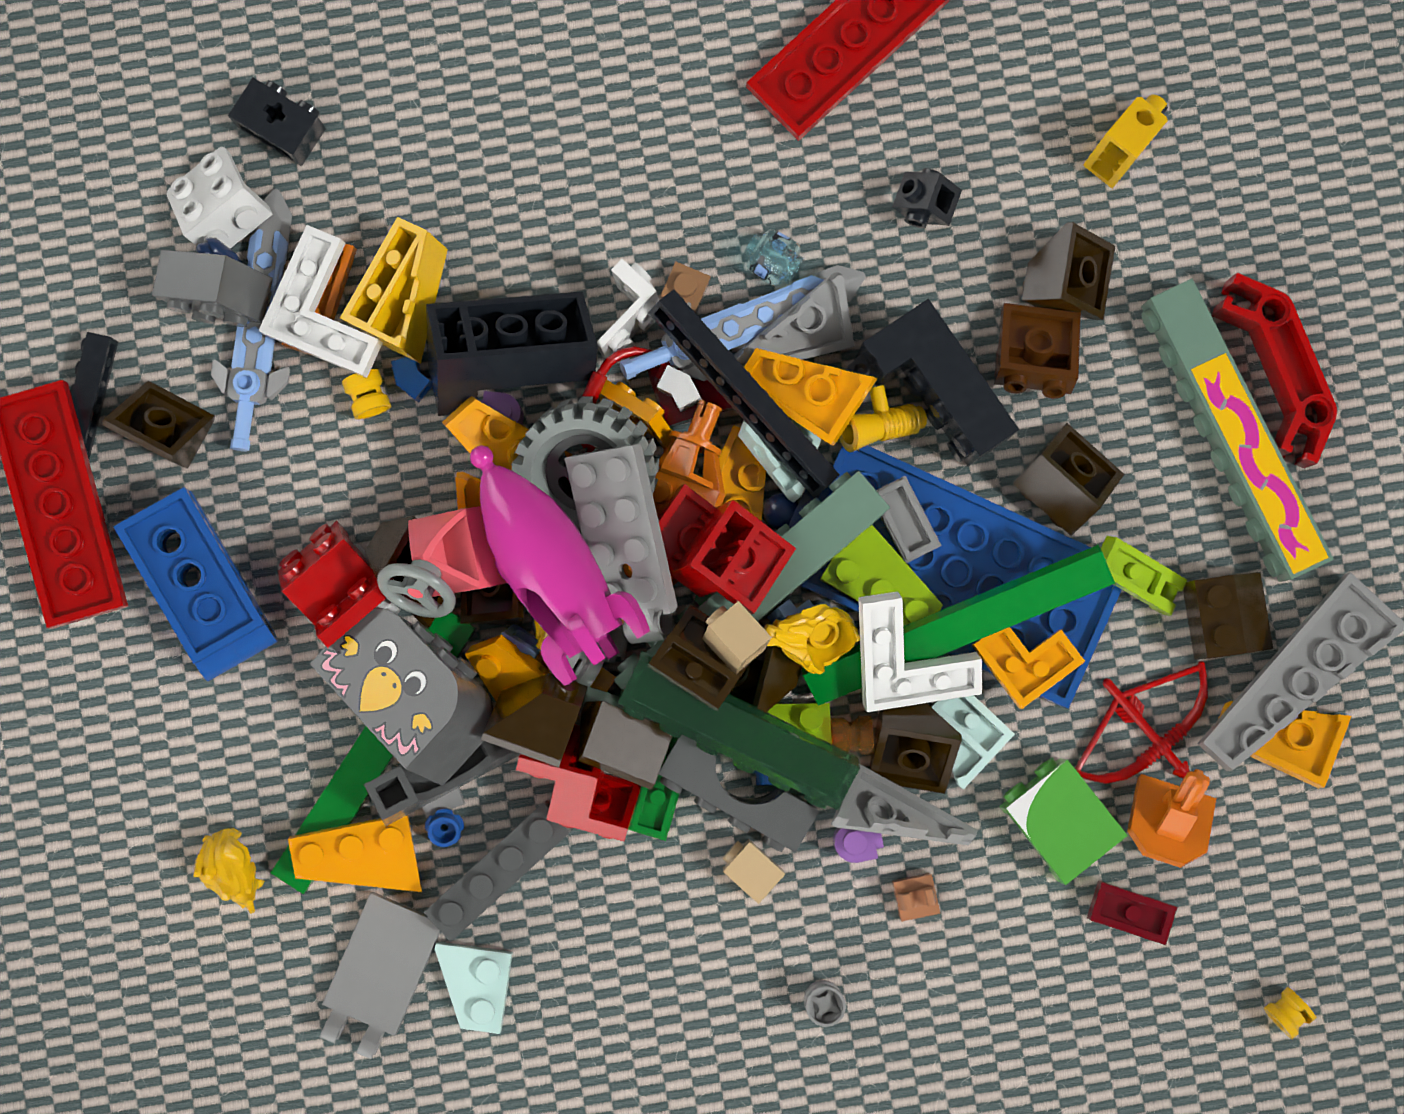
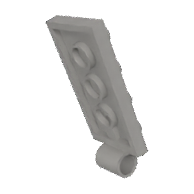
(623, 528)

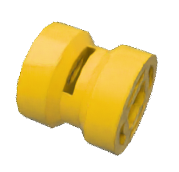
(366, 395)

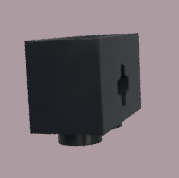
(256, 114)

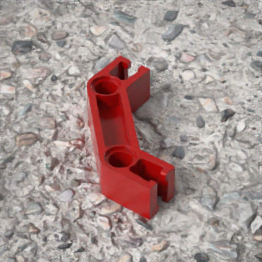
(1286, 361)

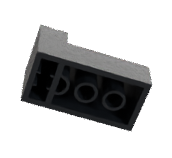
(507, 345)
(942, 377)

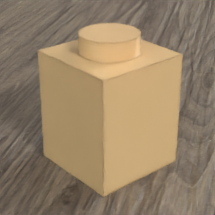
(735, 636)
(752, 870)

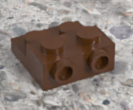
(1038, 350)

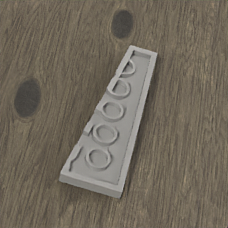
(1320, 653)

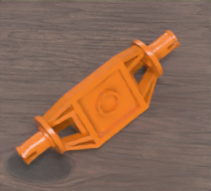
(679, 461)

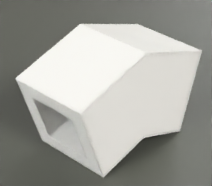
(679, 387)

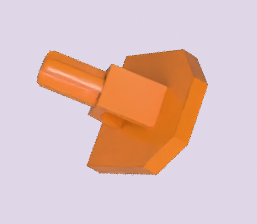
(1172, 820)

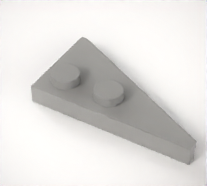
(810, 327)
(886, 808)

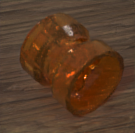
(853, 735)

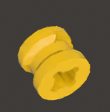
(1290, 1013)

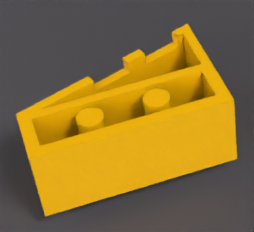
(397, 288)

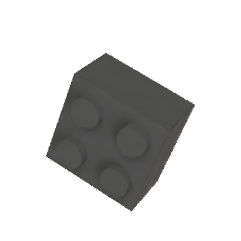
(211, 287)

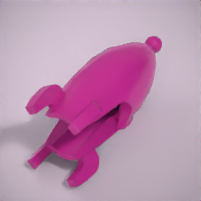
(551, 569)

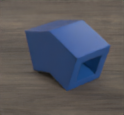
(410, 379)

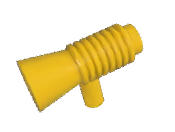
(883, 424)

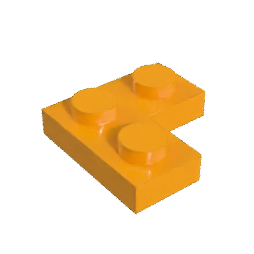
(1027, 673)

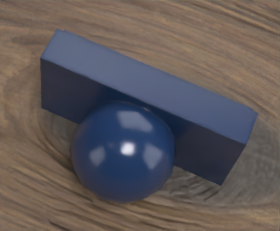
(780, 510)

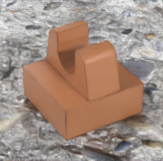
(916, 897)

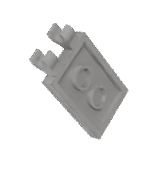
(379, 971)

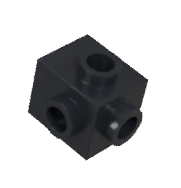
(926, 198)

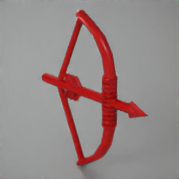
(1132, 711)

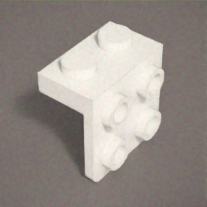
(216, 201)
(636, 286)

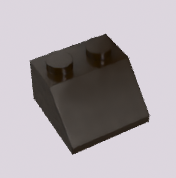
(1069, 479)
(1227, 615)

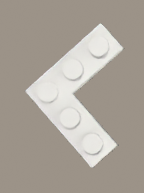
(292, 311)
(895, 684)

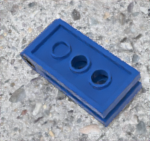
(217, 616)

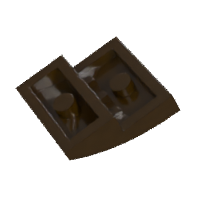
(692, 664)

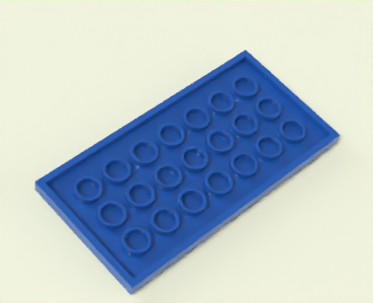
(978, 552)

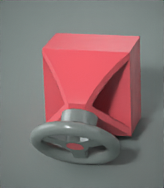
(447, 558)

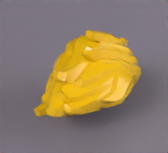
(814, 636)
(227, 868)

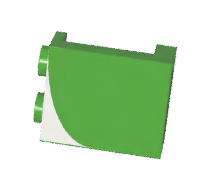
(1062, 819)

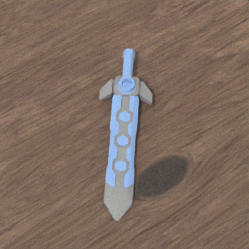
(741, 322)
(253, 351)

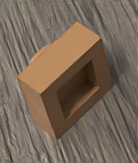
(688, 284)

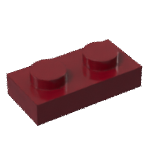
(1132, 912)

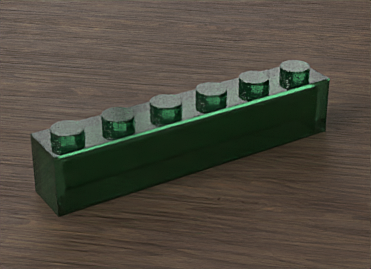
(745, 735)

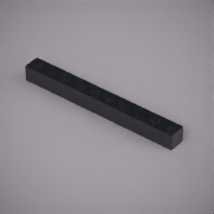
(92, 383)
(743, 393)

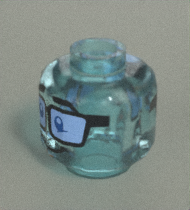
(773, 257)

